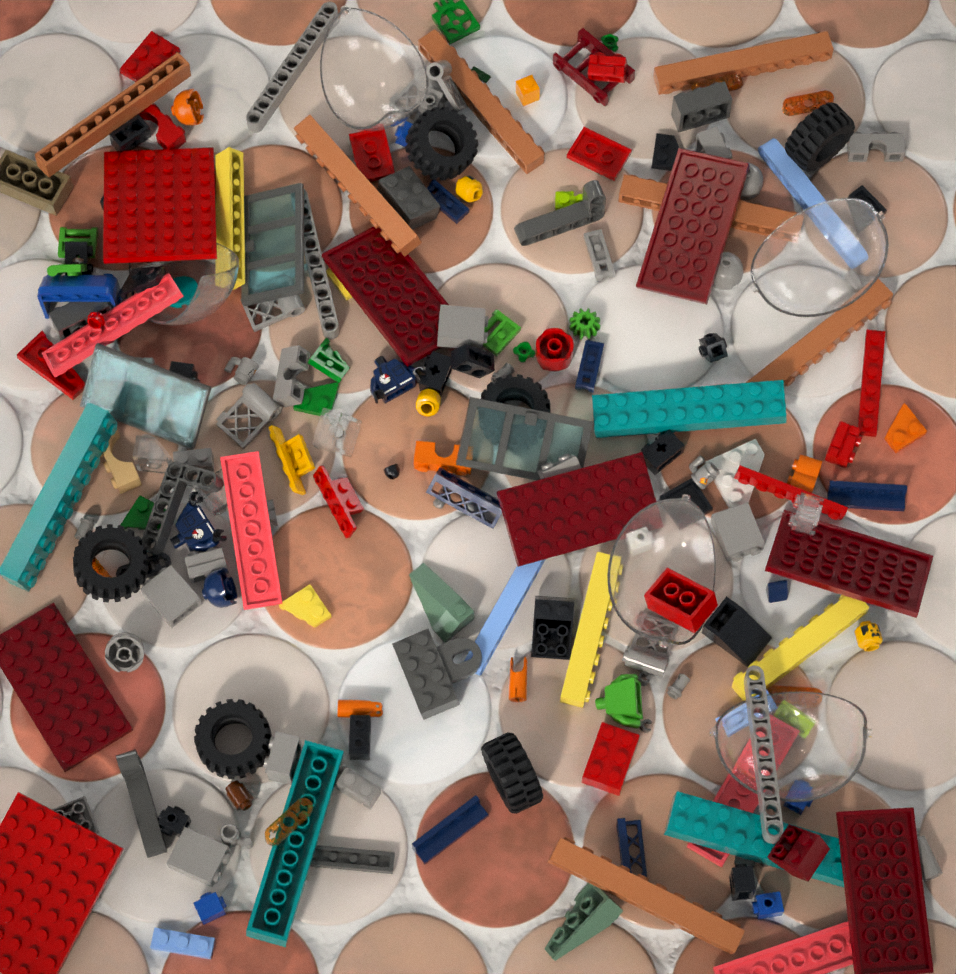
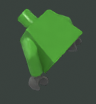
(624, 701)

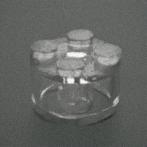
(806, 513)

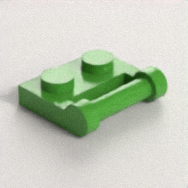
(64, 232)
(71, 269)
(503, 333)

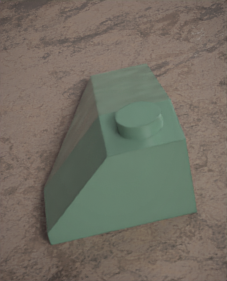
(442, 605)
(589, 916)

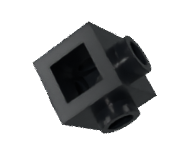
(713, 347)
(173, 821)

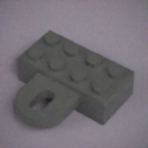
(432, 669)

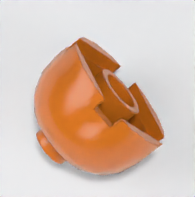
(187, 107)

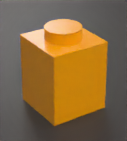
(527, 90)

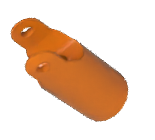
(518, 683)
(358, 707)

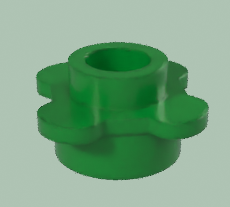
(609, 38)
(525, 346)

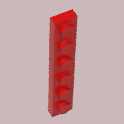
(871, 382)
(784, 490)

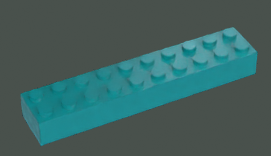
(689, 409)
(58, 497)
(738, 834)
(292, 858)

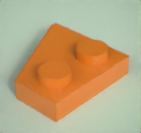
(904, 429)

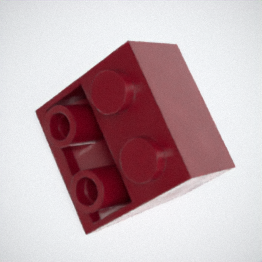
(799, 852)

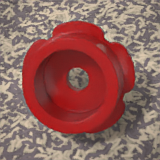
(96, 320)

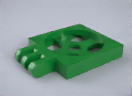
(447, 9)

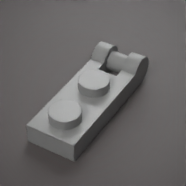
(599, 254)

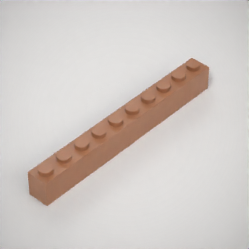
(744, 61)
(483, 104)
(113, 115)
(357, 185)
(748, 216)
(826, 336)
(646, 896)

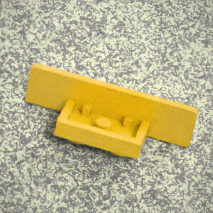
(294, 457)

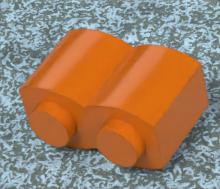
(805, 473)

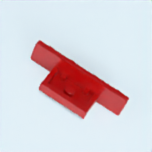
(340, 499)

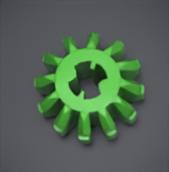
(578, 320)

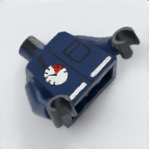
(393, 379)
(195, 528)

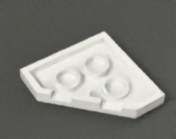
(747, 455)

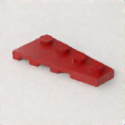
(31, 355)

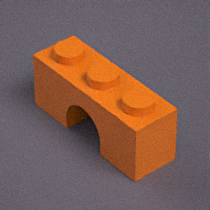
(426, 459)

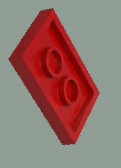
(148, 56)
(599, 153)
(372, 154)

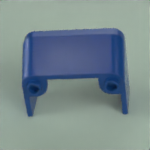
(78, 289)

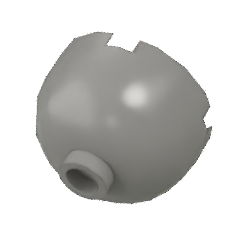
(753, 183)
(729, 272)
(124, 652)

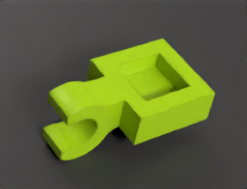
(566, 198)

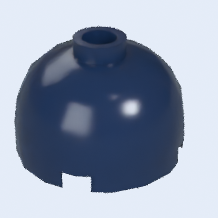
(219, 589)

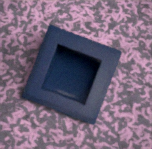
(777, 591)

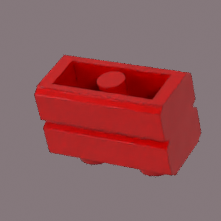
(607, 68)
(843, 444)

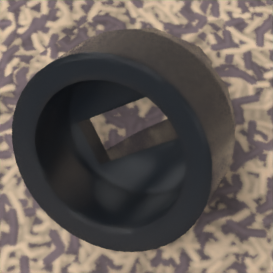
(392, 471)

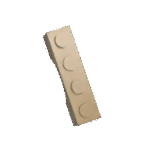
(124, 473)

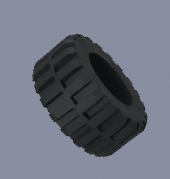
(452, 125)
(819, 137)
(518, 389)
(110, 539)
(227, 714)
(512, 772)

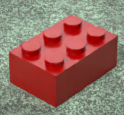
(681, 600)
(610, 758)

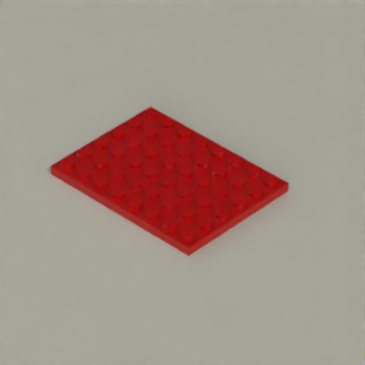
(159, 205)
(47, 885)

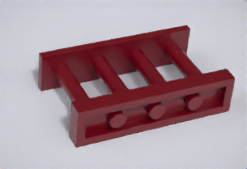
(587, 41)

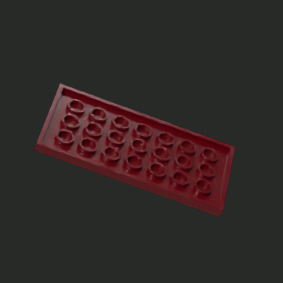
(692, 226)
(389, 292)
(575, 508)
(852, 565)
(60, 688)
(884, 891)

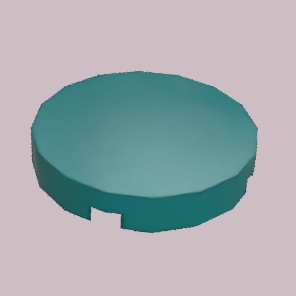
(187, 287)

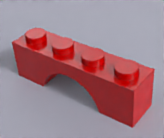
(168, 135)

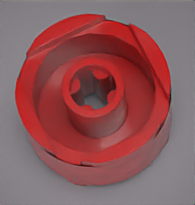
(554, 359)

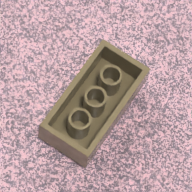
(28, 183)

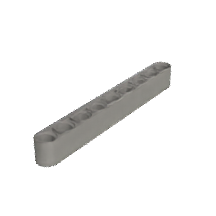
(291, 74)
(316, 271)
(760, 762)

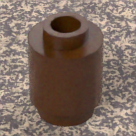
(239, 795)

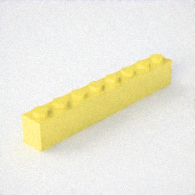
(230, 205)
(588, 636)
(805, 642)

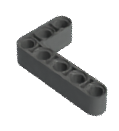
(564, 219)
(173, 501)
(142, 802)

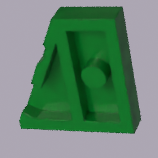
(329, 362)
(318, 398)
(139, 514)

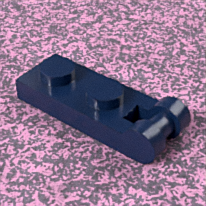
(448, 203)
(589, 365)

